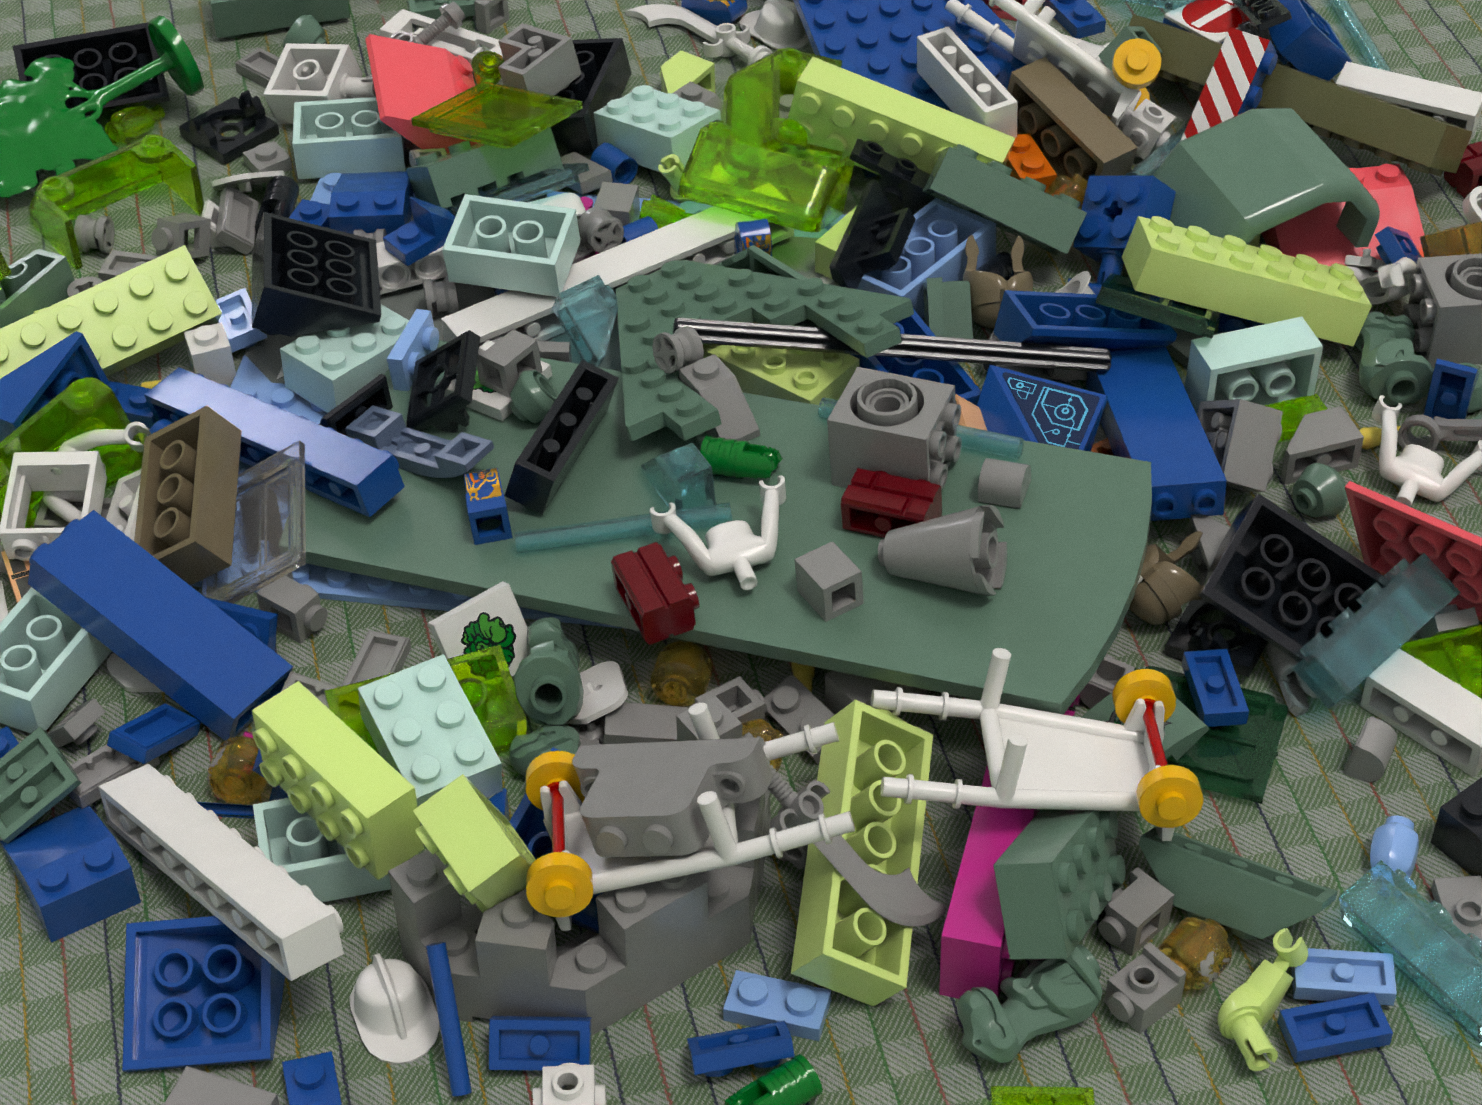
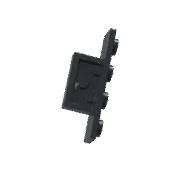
(1261, 15)
(899, 177)
(871, 239)

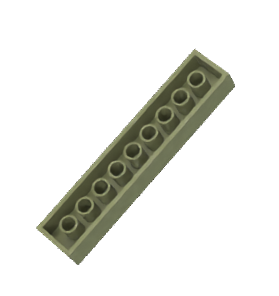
(1323, 105)

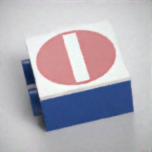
(1205, 18)

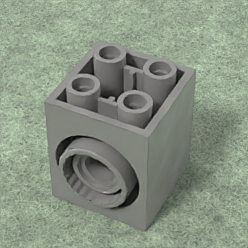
(1447, 308)
(894, 428)

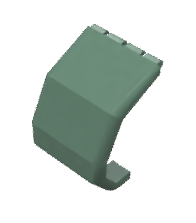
(1261, 174)

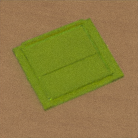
(496, 114)

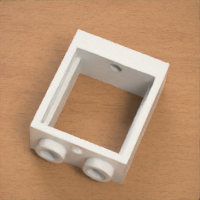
(36, 473)

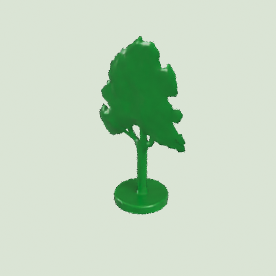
(47, 135)

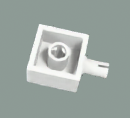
(314, 74)

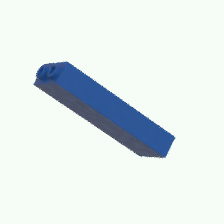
(1155, 422)
(158, 624)

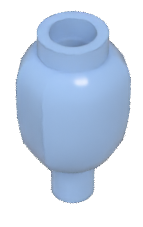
(1395, 844)

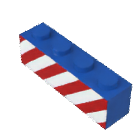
(1233, 81)

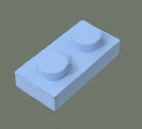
(237, 320)
(415, 342)
(1345, 974)
(767, 1000)

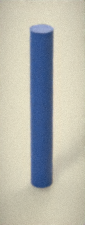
(448, 1019)

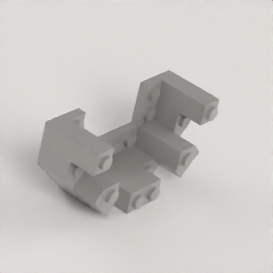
(645, 942)

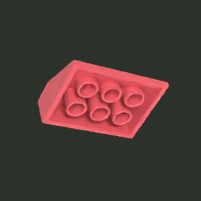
(413, 80)
(1316, 230)
(1396, 531)

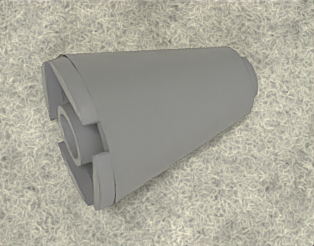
(950, 551)

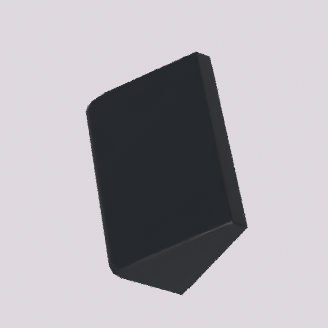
(373, 393)

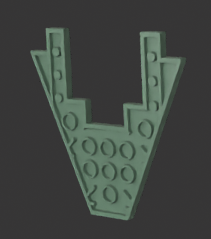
(722, 293)

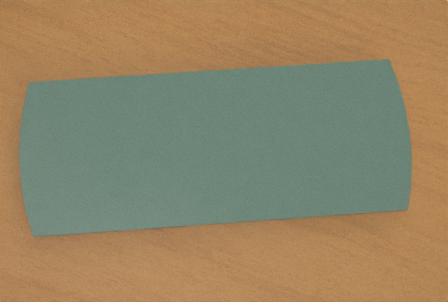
(1061, 603)

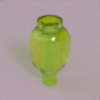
(133, 123)

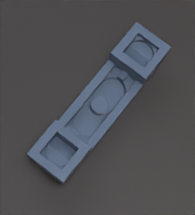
(417, 450)

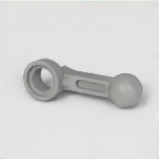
(1440, 430)

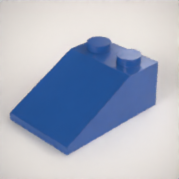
(370, 202)
(43, 378)
(72, 872)

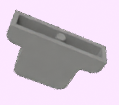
(647, 793)

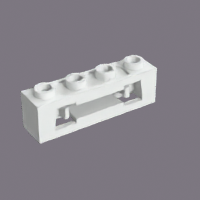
(457, 41)

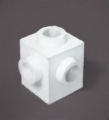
(1147, 127)
(569, 1086)

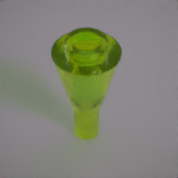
(486, 66)
(662, 211)

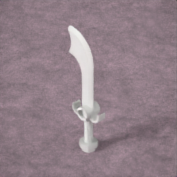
(724, 37)

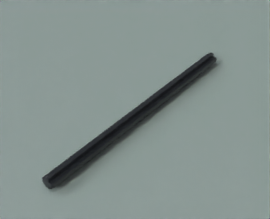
(911, 347)

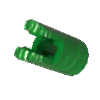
(739, 458)
(789, 1084)

